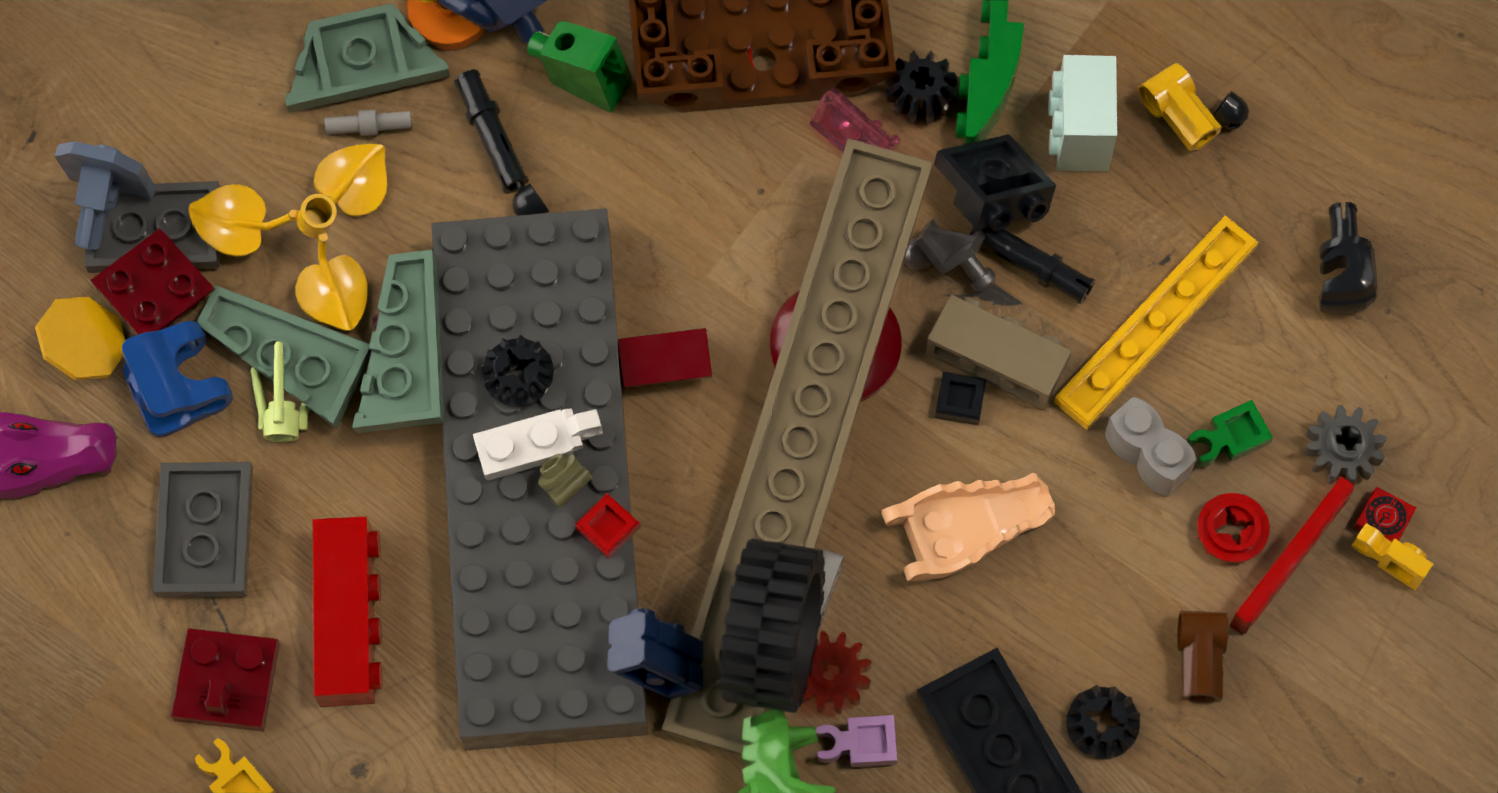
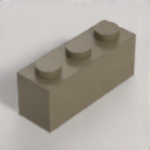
(998, 351)

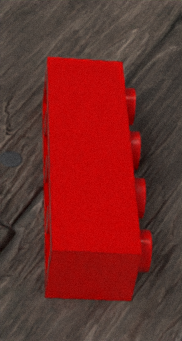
(345, 611)

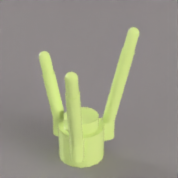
(281, 419)

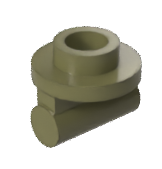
(562, 478)

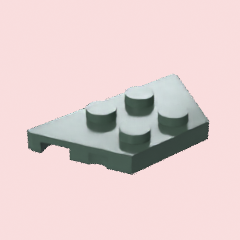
(360, 57)

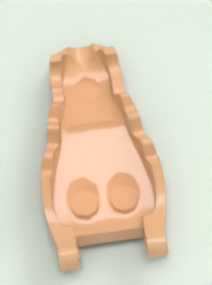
(963, 523)

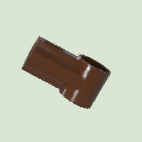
(1202, 642)

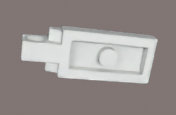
(534, 441)

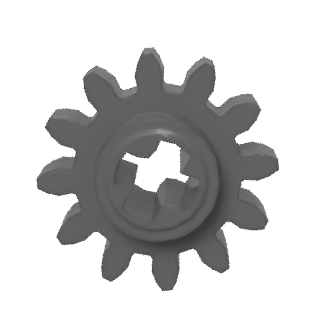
(1354, 434)

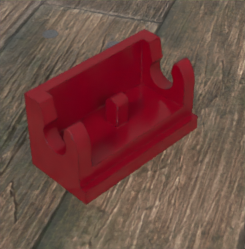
(665, 357)

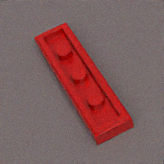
(1292, 556)

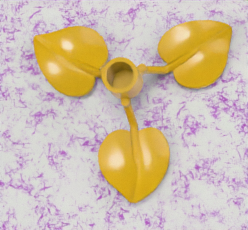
(328, 292)

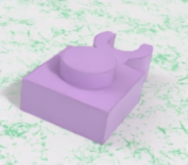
(868, 741)

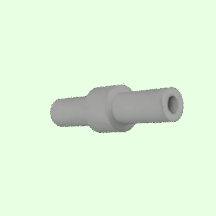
(368, 122)

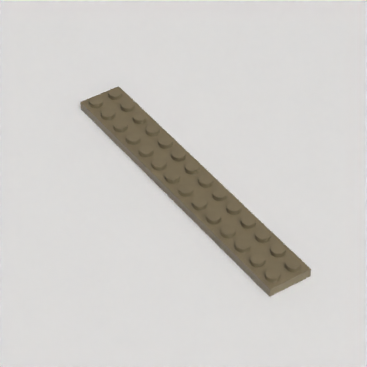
(809, 401)

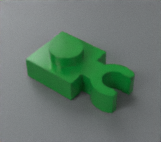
(1235, 431)

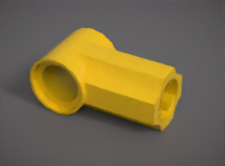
(1174, 98)

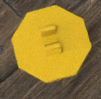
(81, 338)

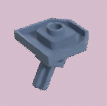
(101, 178)

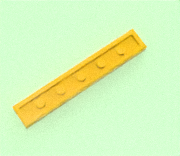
(1155, 322)

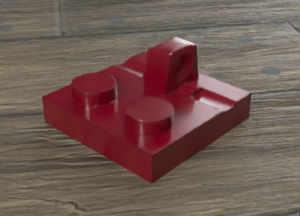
(225, 679)

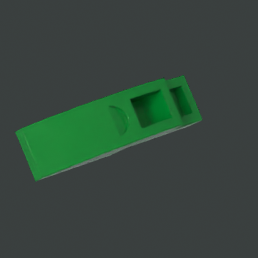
(990, 74)

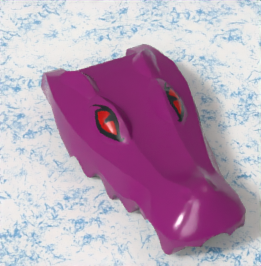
(50, 453)

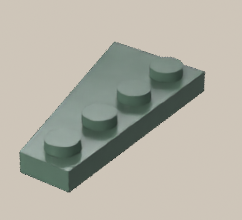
(405, 359)
(319, 363)

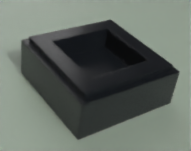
(960, 398)

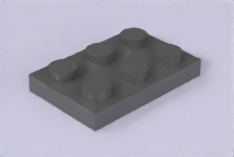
(140, 217)
(203, 529)

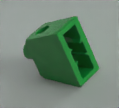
(583, 63)

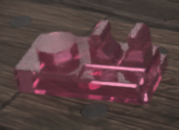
(841, 119)

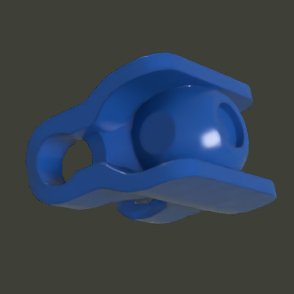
(159, 389)

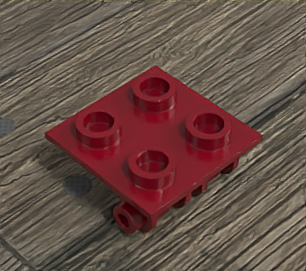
(152, 284)

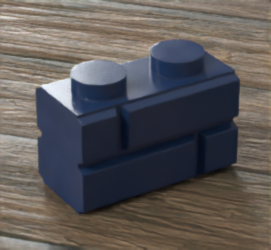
(655, 654)

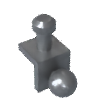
(946, 251)

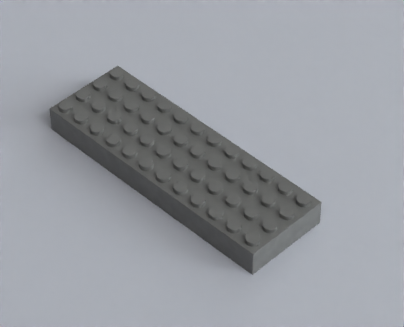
(523, 580)

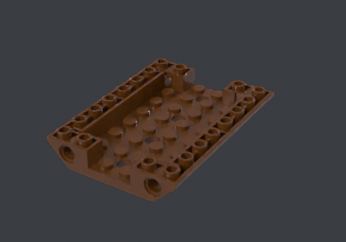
(698, 59)

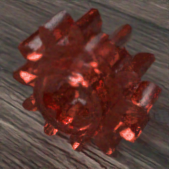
(844, 683)

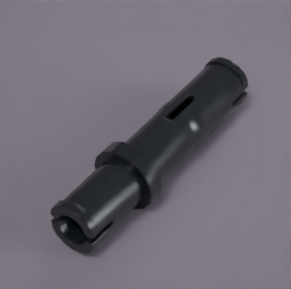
(484, 116)
(1047, 268)

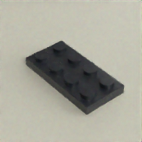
(994, 730)

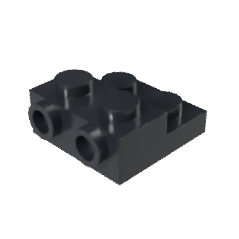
(996, 182)

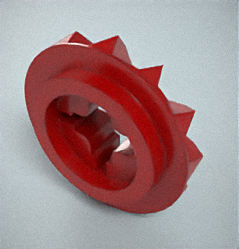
(1243, 512)

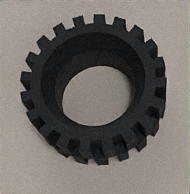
(772, 625)

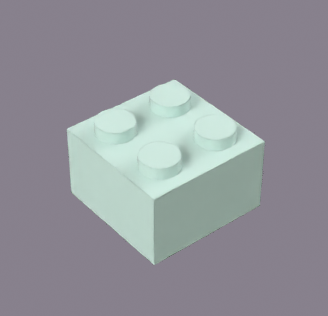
(1084, 113)

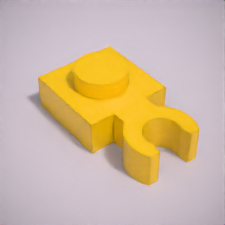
(1400, 560)
(233, 778)

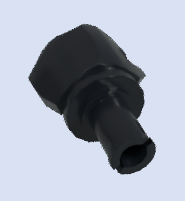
(1357, 285)

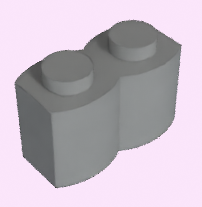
(1159, 454)

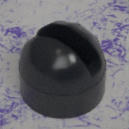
(1231, 111)
(528, 202)

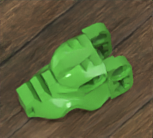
(771, 756)

